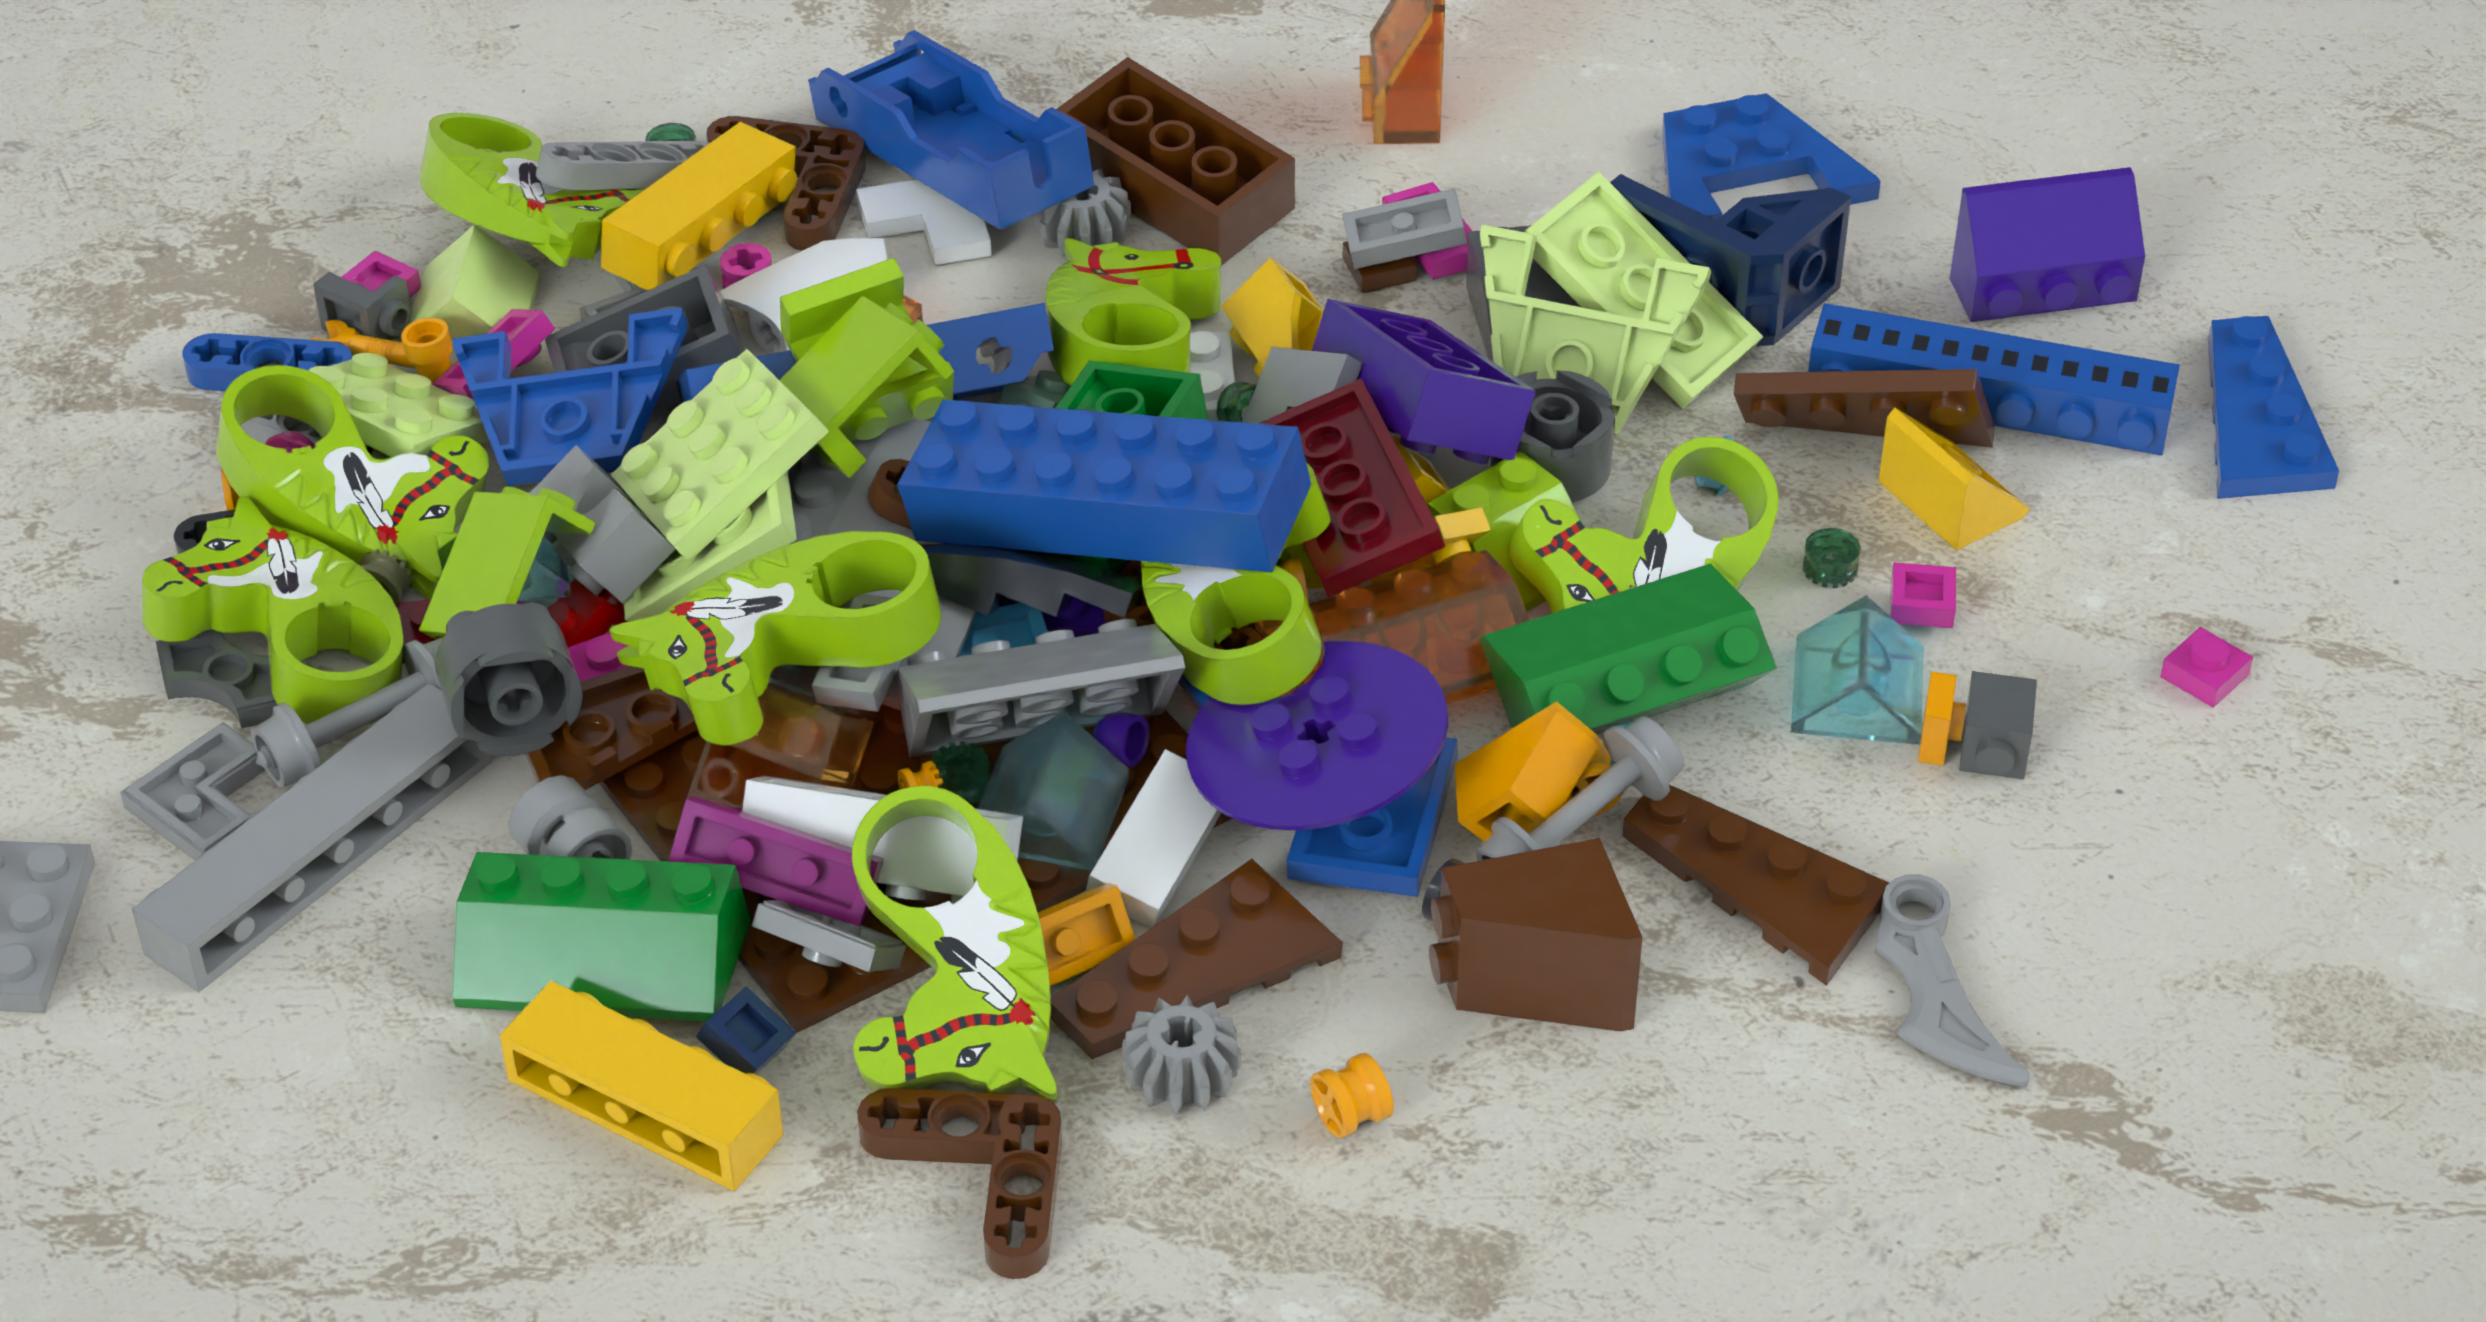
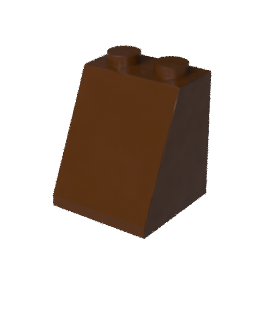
(1539, 938)

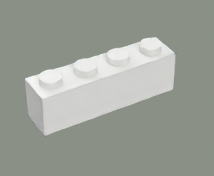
(916, 852)

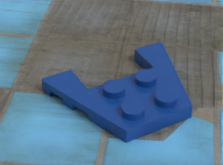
(1748, 145)
(599, 408)

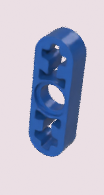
(215, 358)

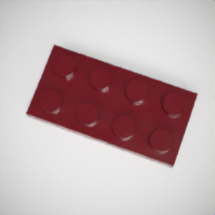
(1367, 488)

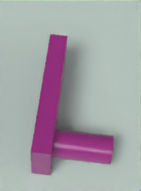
(774, 859)

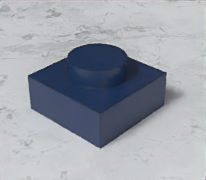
(746, 1033)

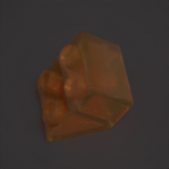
(795, 743)

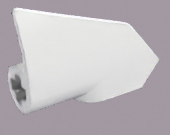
(821, 262)

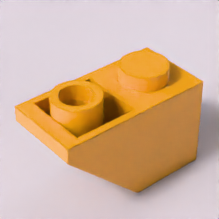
(1524, 772)

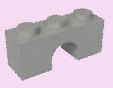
(623, 542)

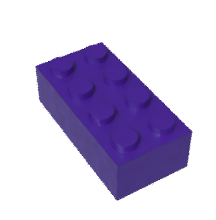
(1429, 382)

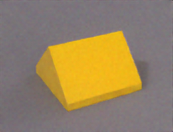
(1944, 483)

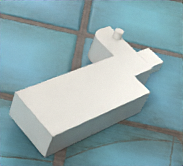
(1156, 841)

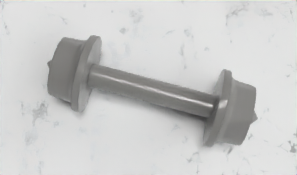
(289, 747)
(1641, 757)

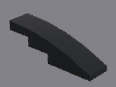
(987, 575)

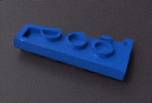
(2262, 416)

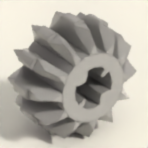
(1089, 217)
(1181, 1054)

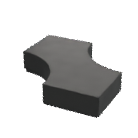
(218, 672)

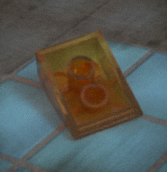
(1404, 73)

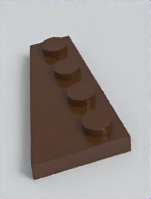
(1861, 401)
(614, 729)
(1779, 884)
(1210, 948)

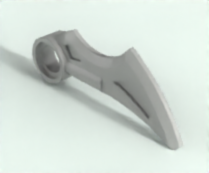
(1940, 1013)

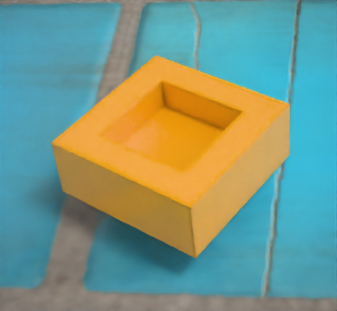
(1941, 720)

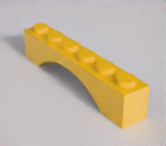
(1283, 313)

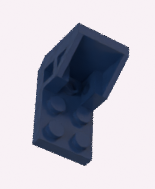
(1765, 254)

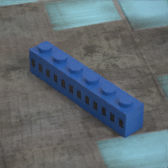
(2024, 380)

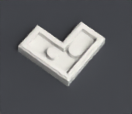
(914, 207)

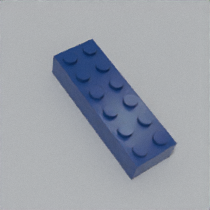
(1106, 484)

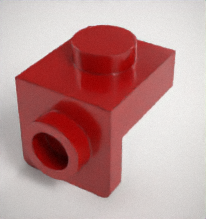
(585, 614)

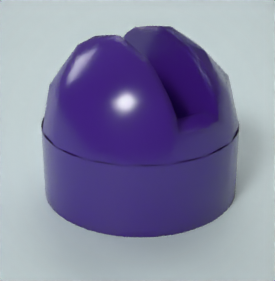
(1124, 736)

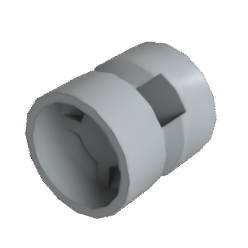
(565, 821)

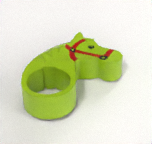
(1128, 305)

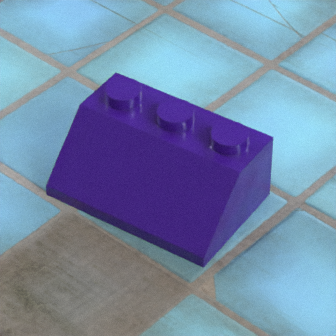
(2048, 245)

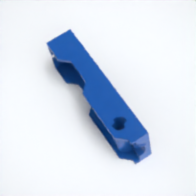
(956, 131)
(1009, 336)

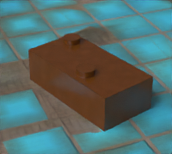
(1183, 160)

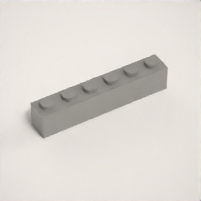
(306, 840)

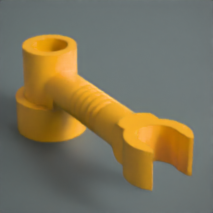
(424, 345)

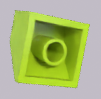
(1505, 496)

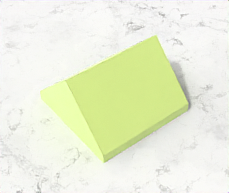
(475, 285)

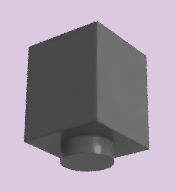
(1998, 725)

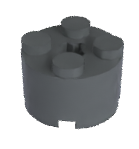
(1569, 431)
(507, 677)

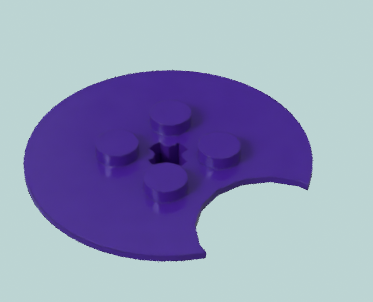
(1326, 750)

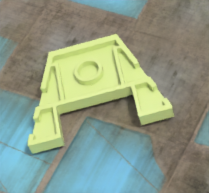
(1601, 345)

